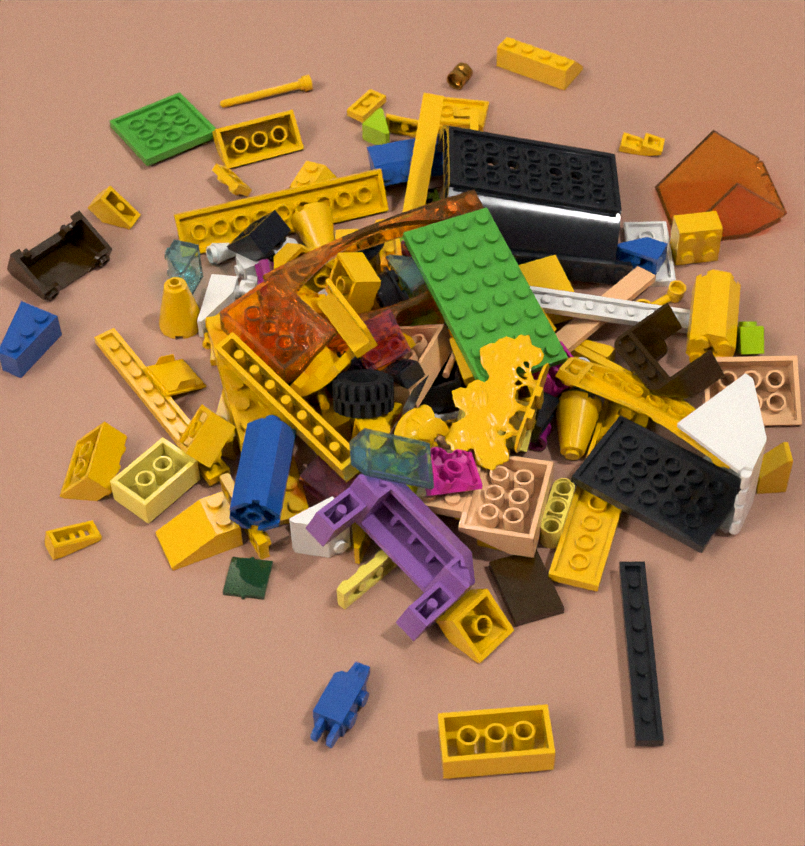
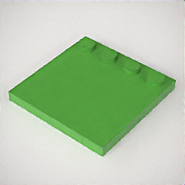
(163, 128)

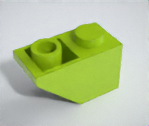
(749, 338)

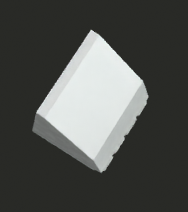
(735, 433)

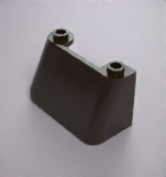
(60, 258)

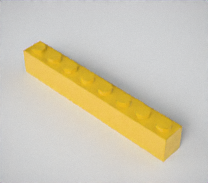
(287, 405)

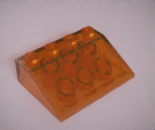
(278, 327)

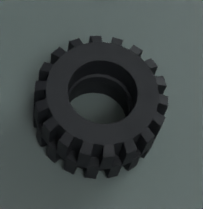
(363, 393)

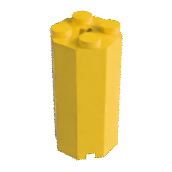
(713, 315)

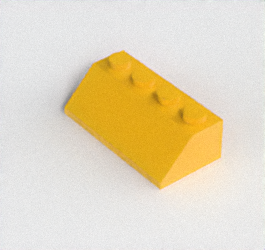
(537, 63)
(258, 139)

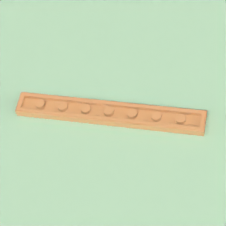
(626, 289)

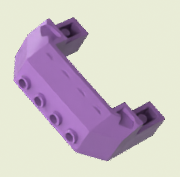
(410, 537)

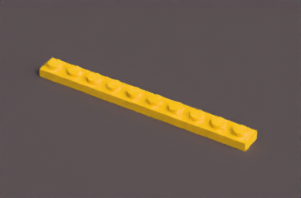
(161, 406)

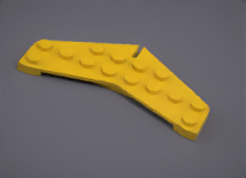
(632, 393)

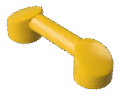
(674, 294)

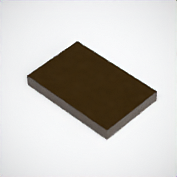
(526, 588)

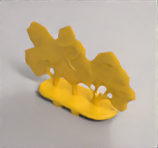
(493, 402)

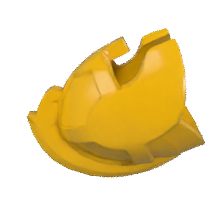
(421, 425)

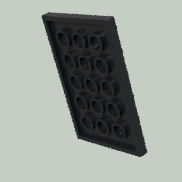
(659, 483)

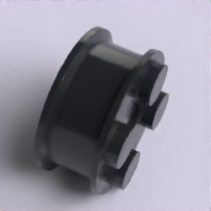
(389, 290)

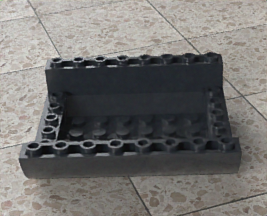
(528, 202)

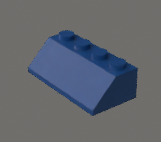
(396, 159)

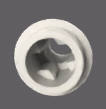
(219, 252)

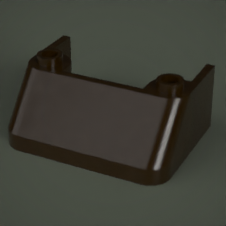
(645, 345)

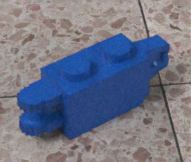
(340, 703)

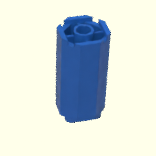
(263, 474)

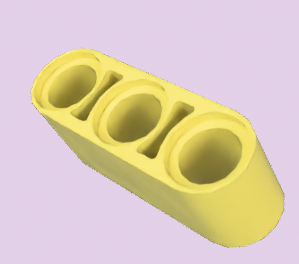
(556, 512)

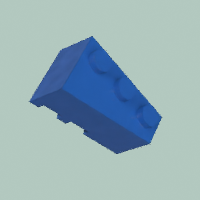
(28, 338)

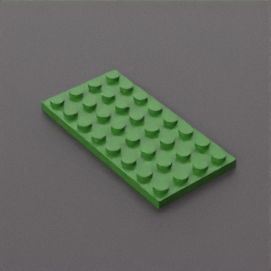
(480, 288)

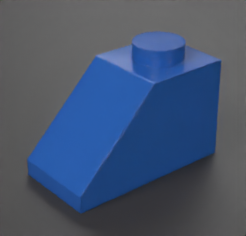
(643, 253)

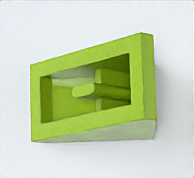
(376, 129)

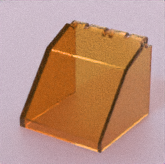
(724, 180)

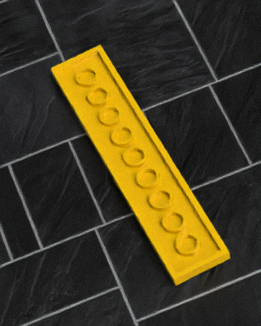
(346, 196)
(248, 407)
(590, 521)

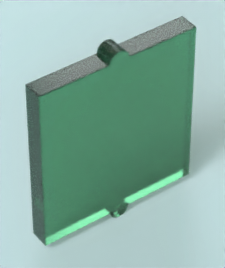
(248, 578)

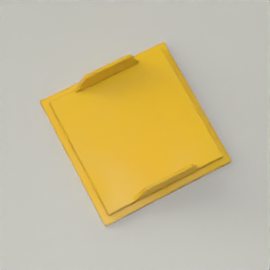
(174, 376)

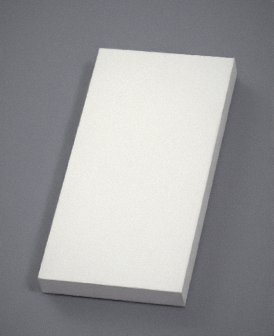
(658, 231)

